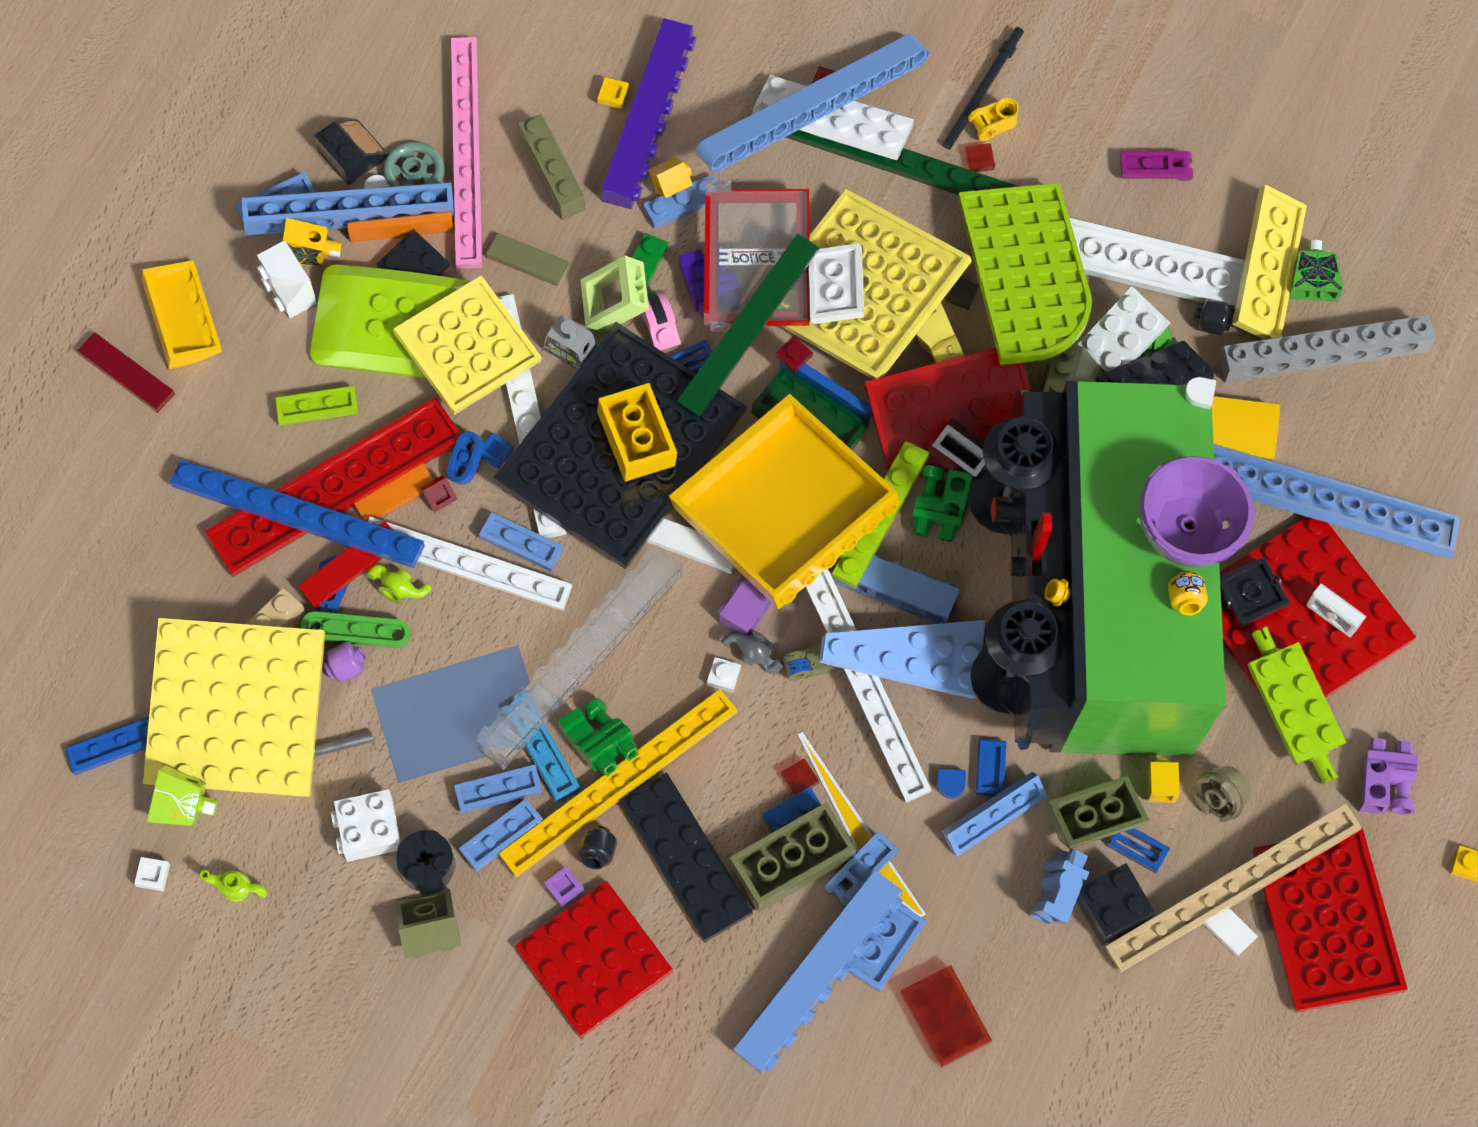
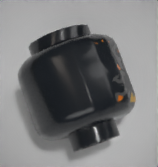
(597, 847)

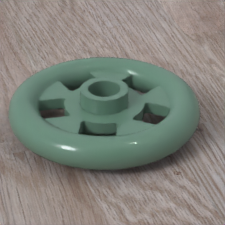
(407, 151)

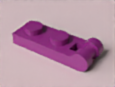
(1156, 165)

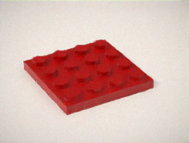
(593, 959)

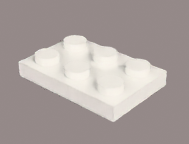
(836, 284)
(1124, 331)

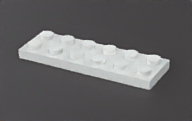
(852, 124)

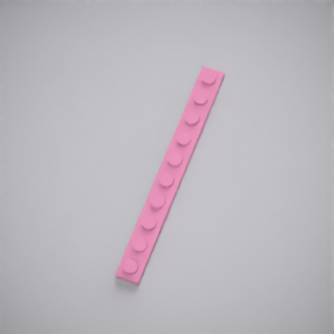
(466, 153)

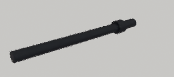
(1005, 51)

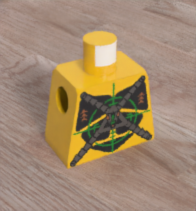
(309, 242)

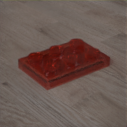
(946, 1016)

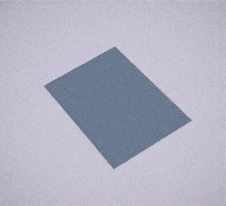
(437, 715)

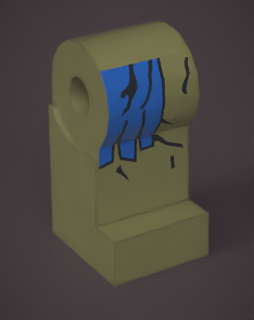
(805, 664)

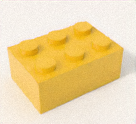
(637, 432)

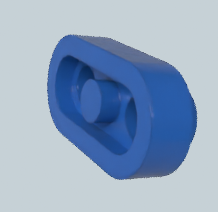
(464, 458)

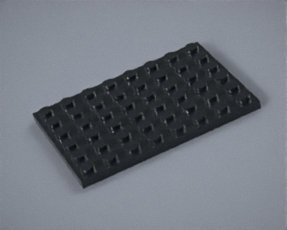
(570, 468)

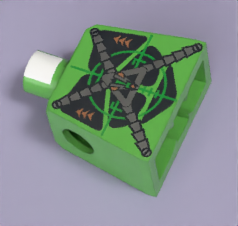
(1316, 275)

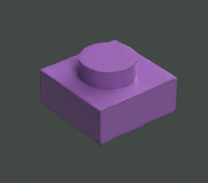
(563, 886)

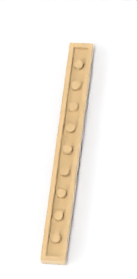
(1233, 888)

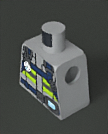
(568, 340)

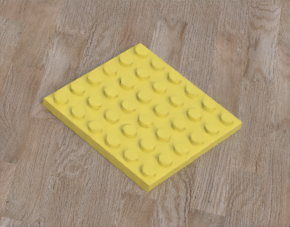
(902, 284)
(235, 705)

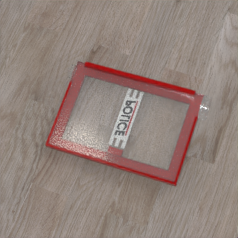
(743, 243)

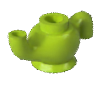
(396, 584)
(233, 885)

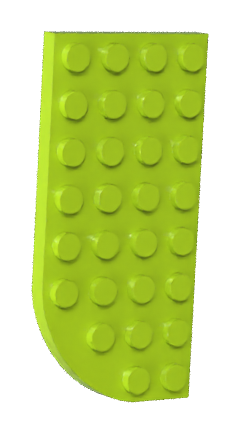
(1027, 269)

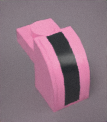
(660, 321)

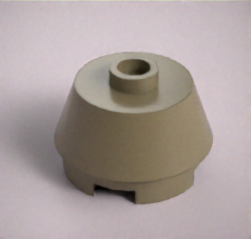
(1222, 792)

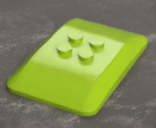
(359, 314)

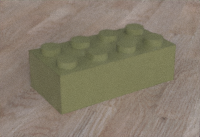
(792, 857)

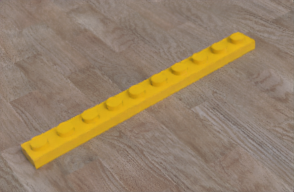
(611, 788)

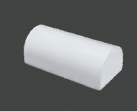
(1335, 610)

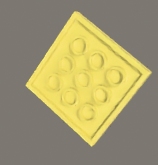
(467, 345)

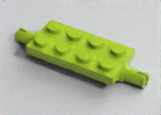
(1296, 704)

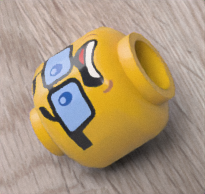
(1187, 593)

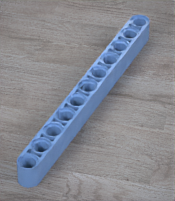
(812, 103)

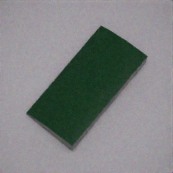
(834, 416)

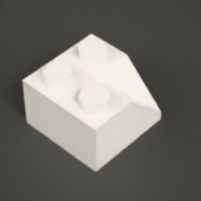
(286, 279)

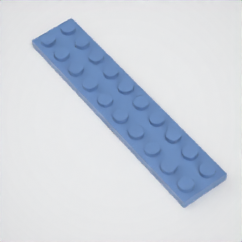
(1344, 504)

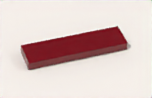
(126, 372)

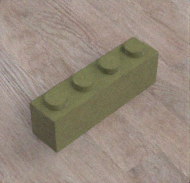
(551, 166)

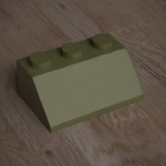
(1071, 365)
(1096, 812)

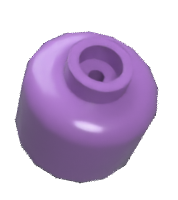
(344, 662)

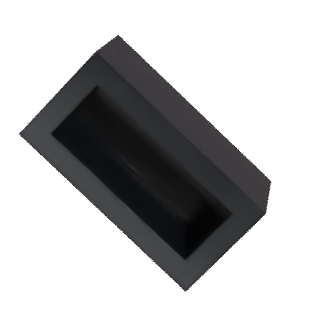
(961, 446)

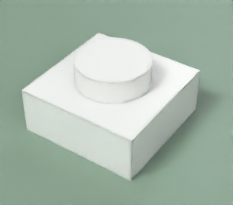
(724, 675)
(152, 874)

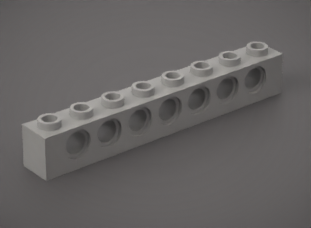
(1327, 348)

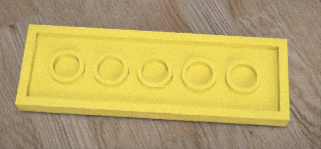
(1269, 264)

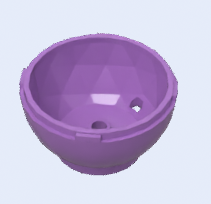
(1198, 494)

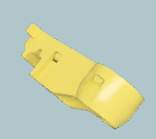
(938, 337)

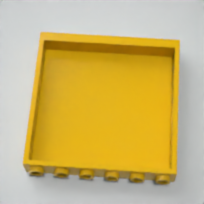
(785, 501)

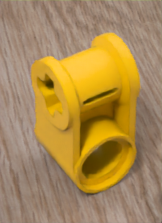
(991, 122)

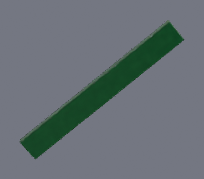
(748, 325)

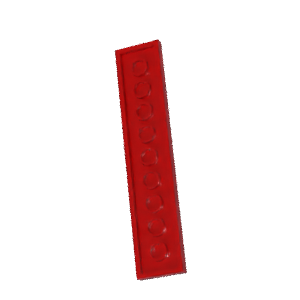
(340, 482)

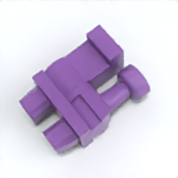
(1387, 769)

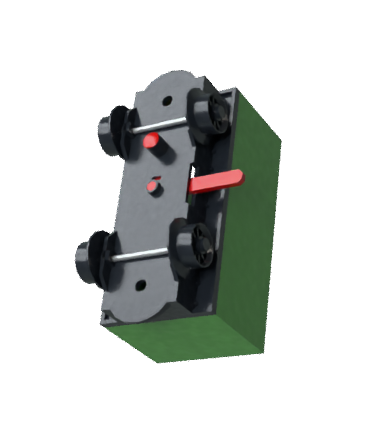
(1115, 659)

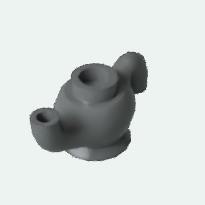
(755, 649)

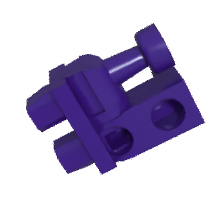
(692, 270)

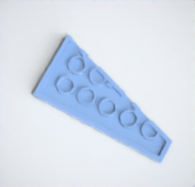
(920, 655)

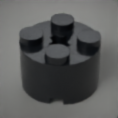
(421, 846)

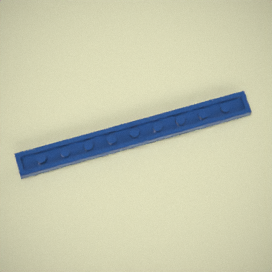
(297, 513)

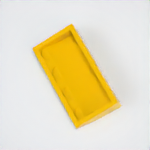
(180, 313)
(1246, 426)

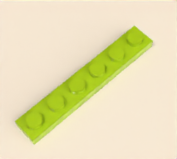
(900, 477)

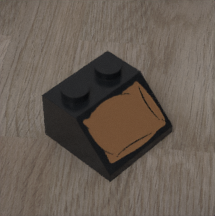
(349, 148)

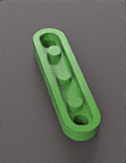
(359, 629)

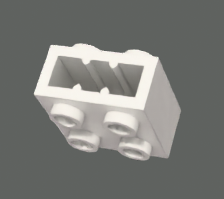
(366, 825)

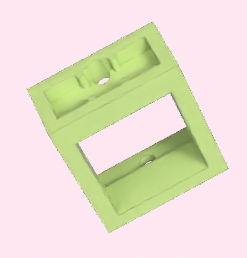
(633, 299)

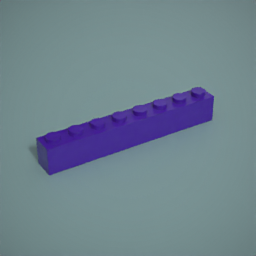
(648, 114)

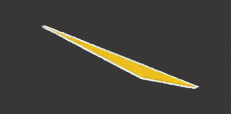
(855, 826)

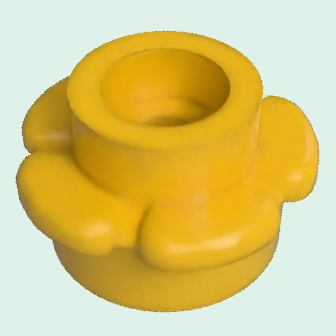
(1057, 591)

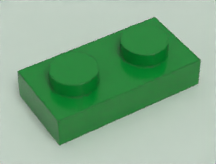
(650, 252)

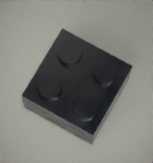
(1114, 904)

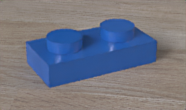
(791, 809)

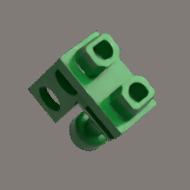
(941, 510)
(598, 746)

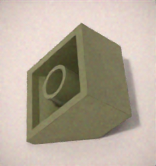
(427, 924)

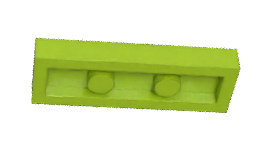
(317, 405)

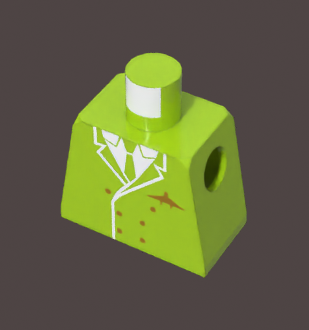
(179, 799)

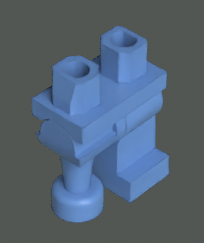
(1061, 887)

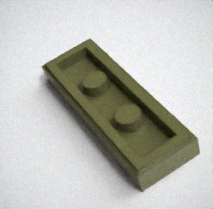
(527, 259)

